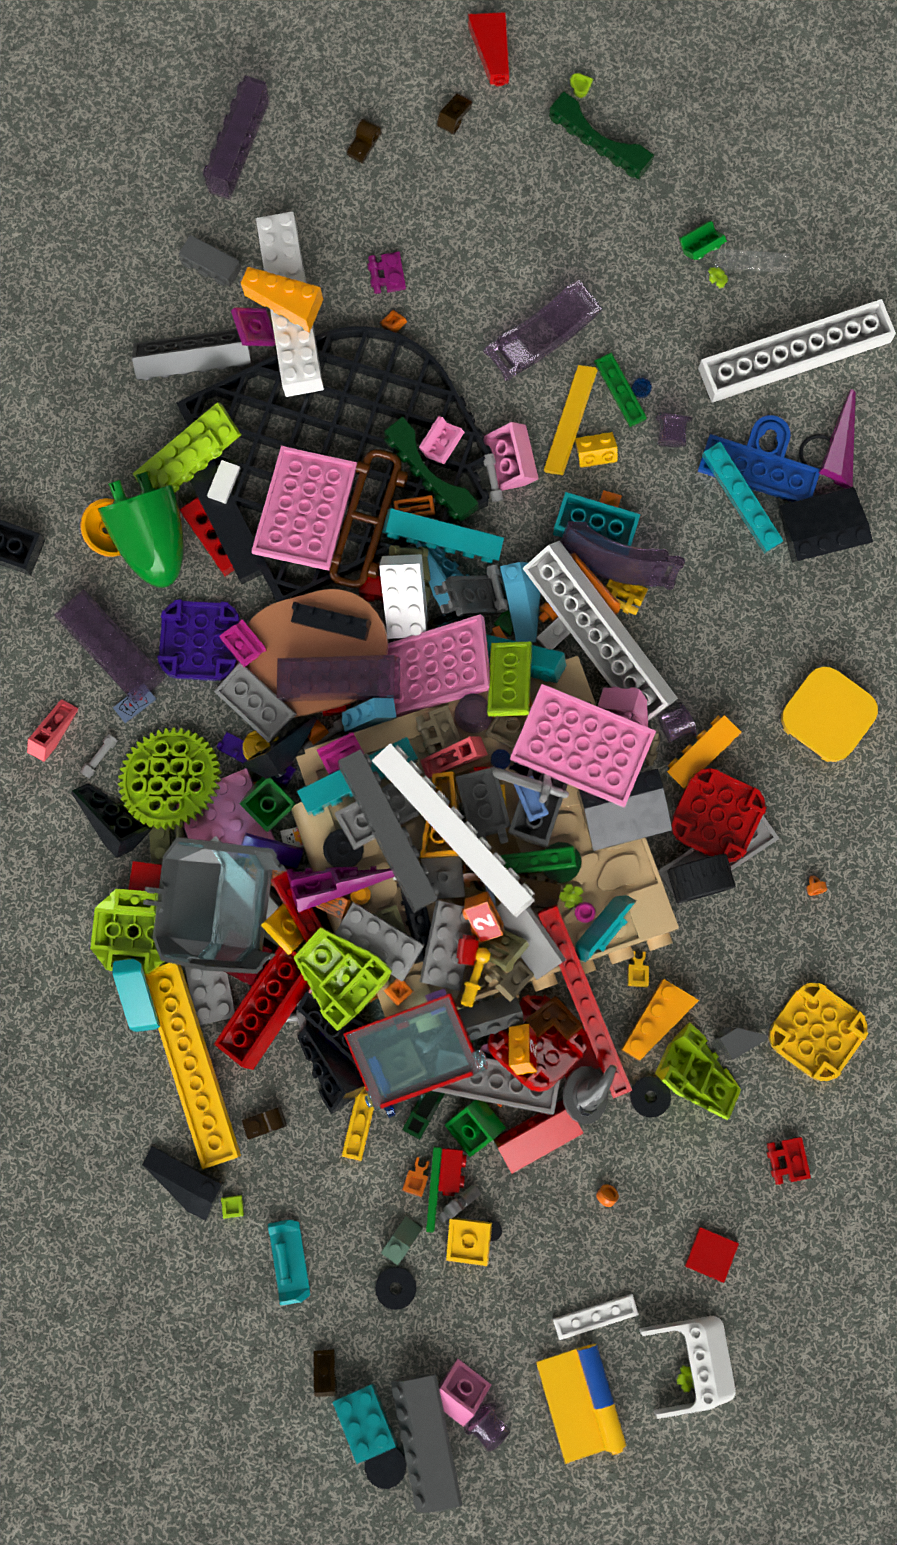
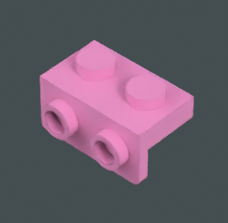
(441, 440)

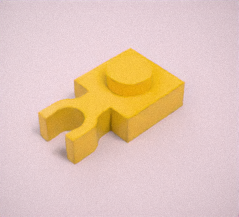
(638, 973)

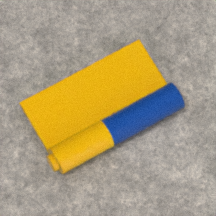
(581, 1403)

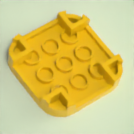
(829, 714)
(817, 1032)

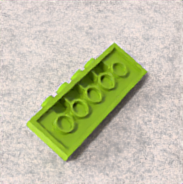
(191, 449)

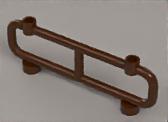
(397, 478)

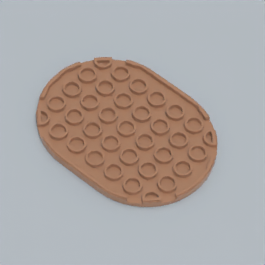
(292, 640)

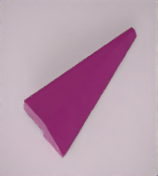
(840, 453)
(318, 887)

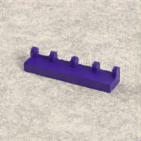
(232, 747)

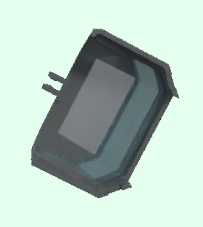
(213, 905)

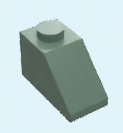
(401, 1240)

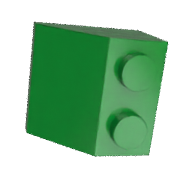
(267, 803)
(475, 1126)

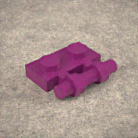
(393, 273)

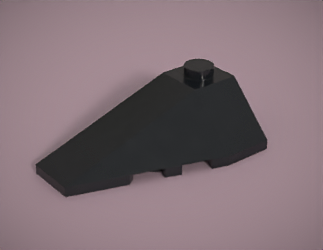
(110, 820)
(187, 1184)

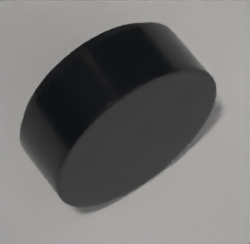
(496, 1230)

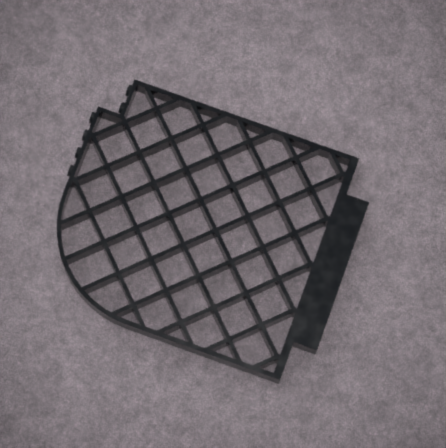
(227, 518)

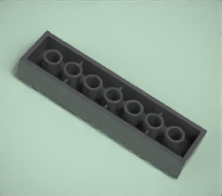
(387, 830)

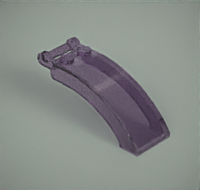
(544, 330)
(620, 561)

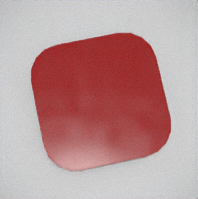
(717, 814)
(554, 1052)

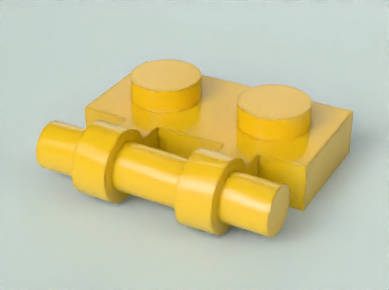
(631, 593)

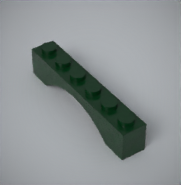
(630, 157)
(456, 499)
(423, 1113)

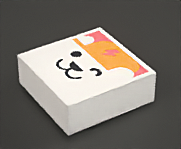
(292, 837)

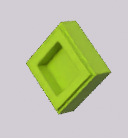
(232, 1206)

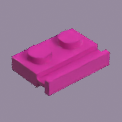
(242, 643)
(337, 750)

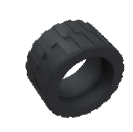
(701, 878)

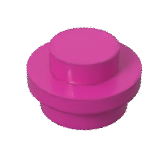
(585, 912)

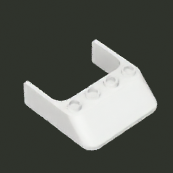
(708, 1363)

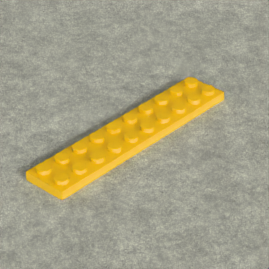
(192, 1066)

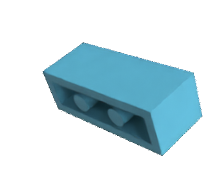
(368, 714)

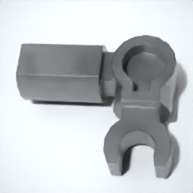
(459, 1203)

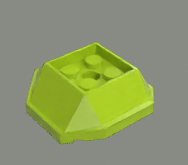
(112, 928)

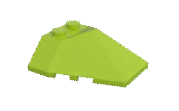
(340, 975)
(696, 1074)

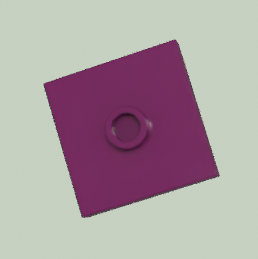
(253, 326)

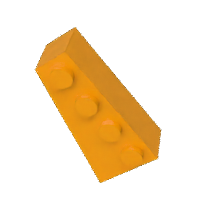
(284, 296)
(659, 1016)

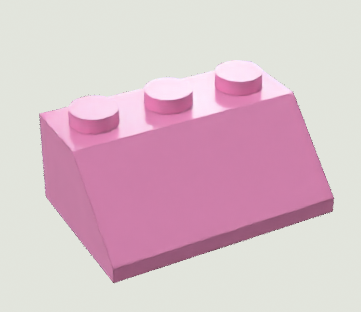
(513, 456)

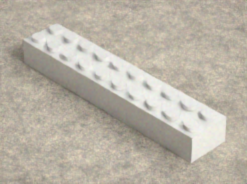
(294, 345)
(796, 350)
(596, 626)
(450, 826)

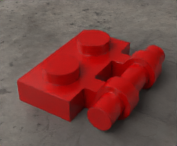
(794, 1158)

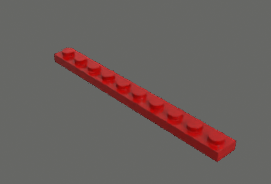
(584, 1000)

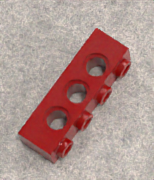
(192, 513)

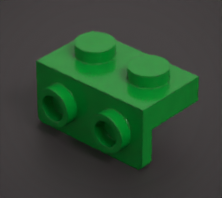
(701, 241)

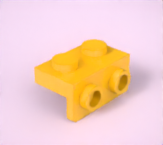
(596, 449)

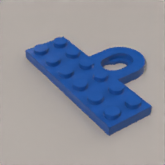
(768, 470)

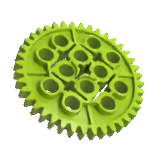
(196, 754)

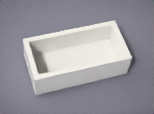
(404, 595)

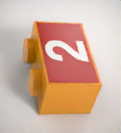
(522, 1049)

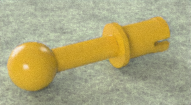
(482, 956)

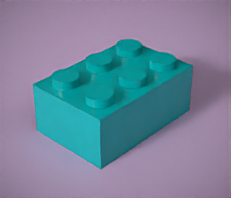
(365, 1423)

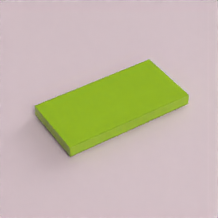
(509, 679)

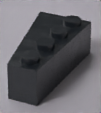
(311, 1011)

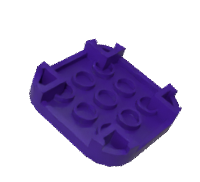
(192, 642)

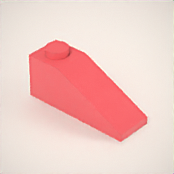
(51, 730)
(454, 756)

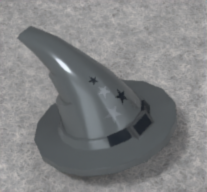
(587, 1093)

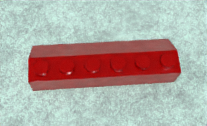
(263, 1010)

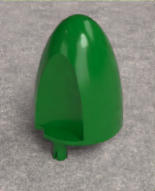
(147, 531)

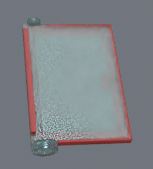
(414, 1052)

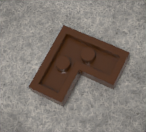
(554, 1014)

